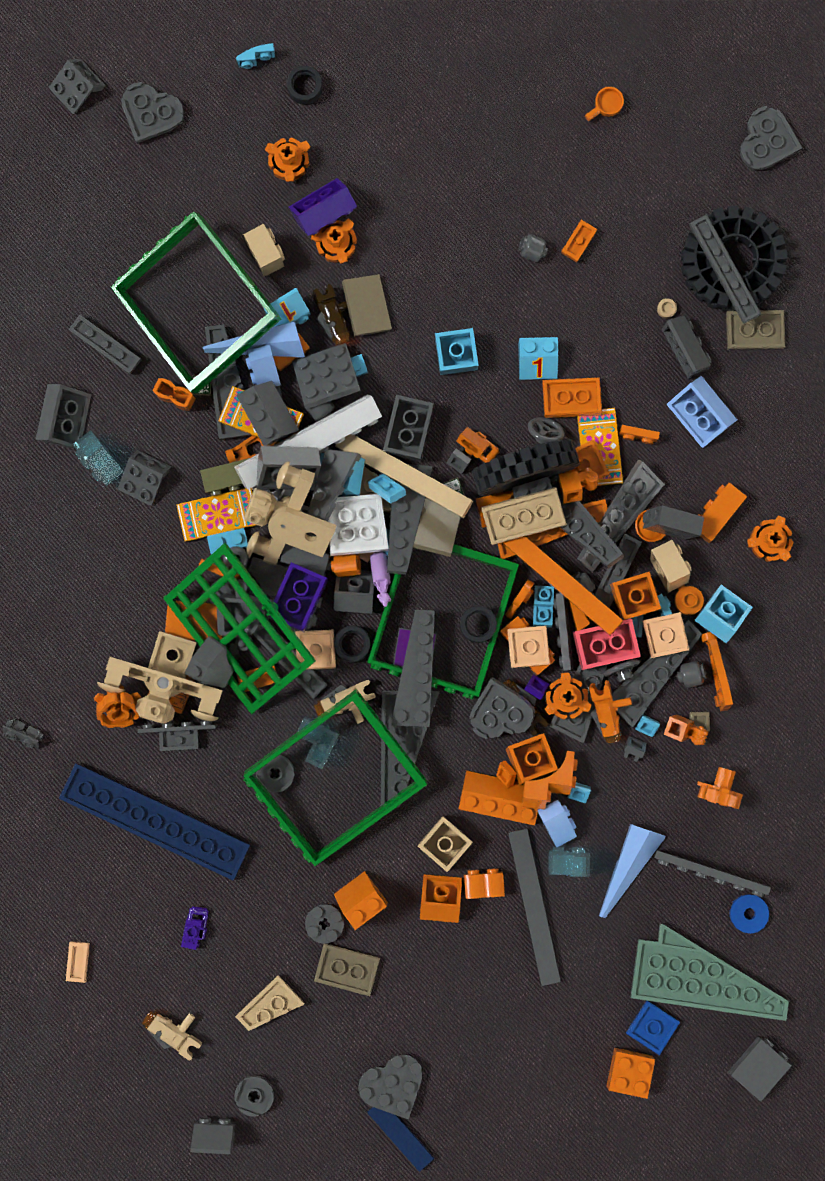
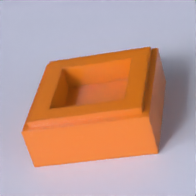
(506, 774)

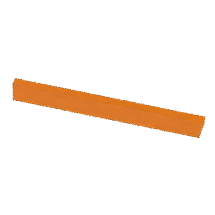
(565, 584)

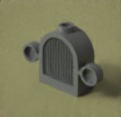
(240, 612)

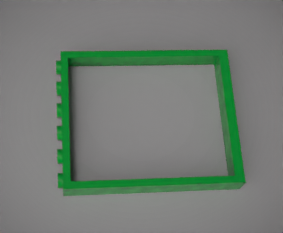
(149, 259)
(451, 687)
(288, 826)

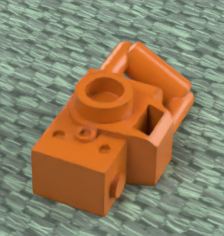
(476, 444)

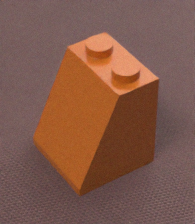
(360, 900)

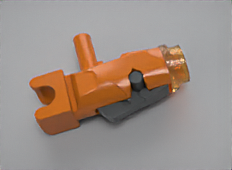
(605, 711)

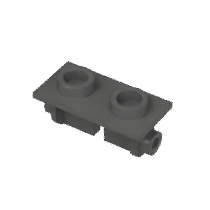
(28, 738)

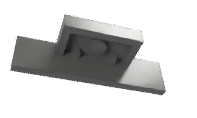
(178, 738)

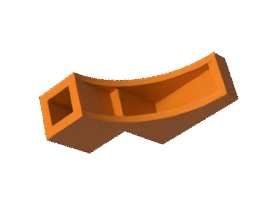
(538, 792)

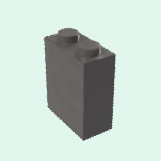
(673, 522)
(760, 1068)

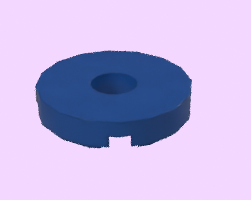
(760, 916)

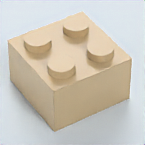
(263, 248)
(670, 565)
(445, 843)

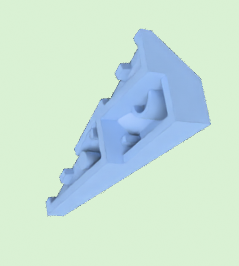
(282, 340)
(635, 853)

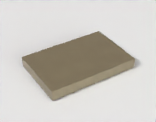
(366, 305)
(760, 333)
(436, 529)
(347, 969)

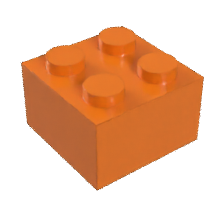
(635, 596)
(531, 759)
(630, 1073)

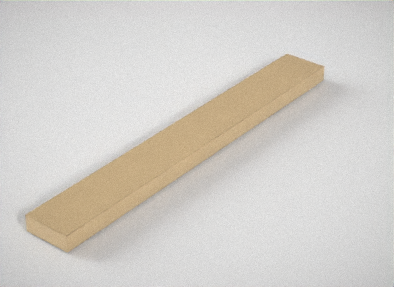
(407, 475)

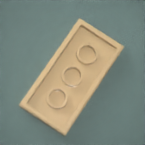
(523, 515)

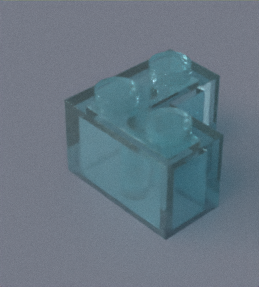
(95, 456)
(322, 742)
(569, 862)

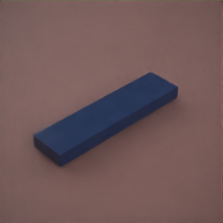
(402, 1137)

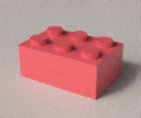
(599, 649)

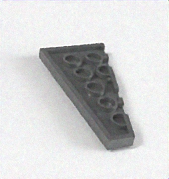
(393, 775)

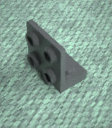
(75, 84)
(143, 477)

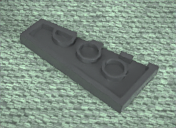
(332, 476)

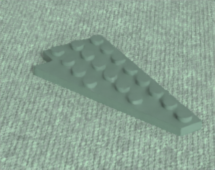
(690, 976)

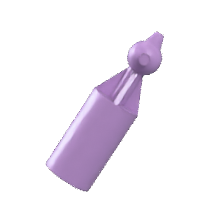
(380, 577)

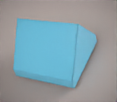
(647, 725)
(580, 792)

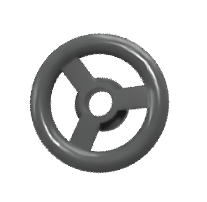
(545, 433)
(623, 670)

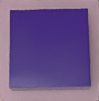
(536, 687)

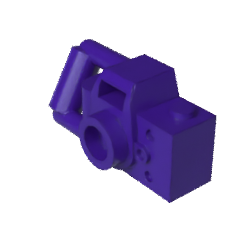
(193, 928)

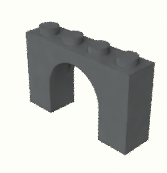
(311, 562)

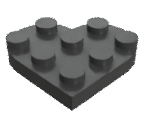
(150, 112)
(768, 139)
(500, 711)
(393, 1086)

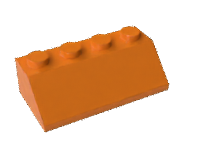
(491, 797)

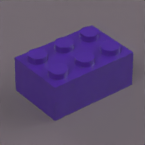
(323, 207)
(299, 595)

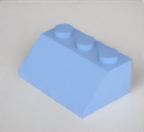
(701, 411)

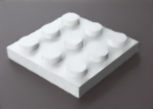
(358, 525)

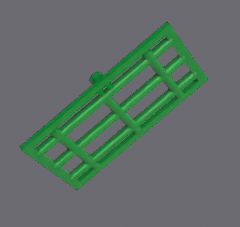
(238, 628)

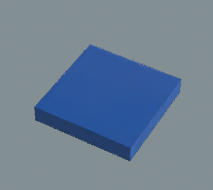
(652, 1027)

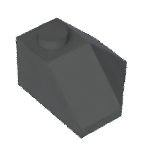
(210, 664)

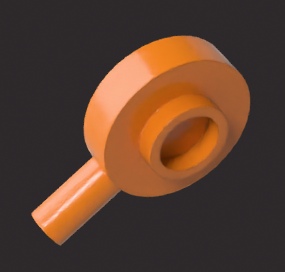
(607, 103)
(522, 596)
(688, 600)

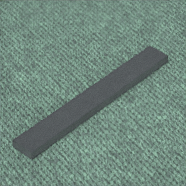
(308, 679)
(534, 907)

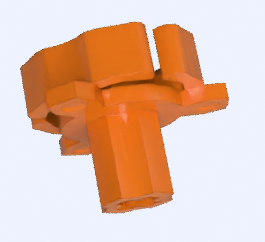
(294, 150)
(341, 231)
(780, 532)
(559, 701)
(117, 708)
(721, 790)

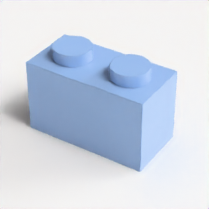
(263, 365)
(557, 823)

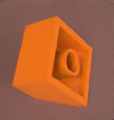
(441, 898)

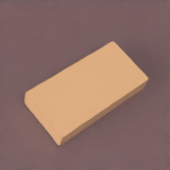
(77, 961)

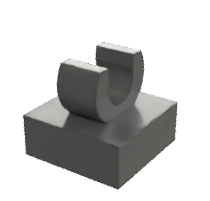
(459, 460)
(634, 747)

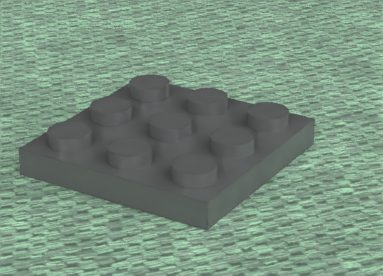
(326, 376)

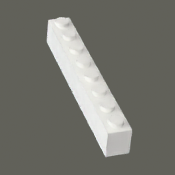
(320, 434)

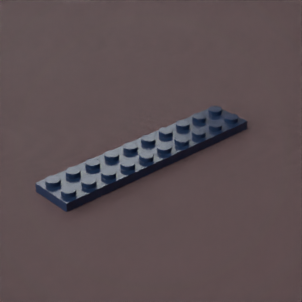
(154, 821)

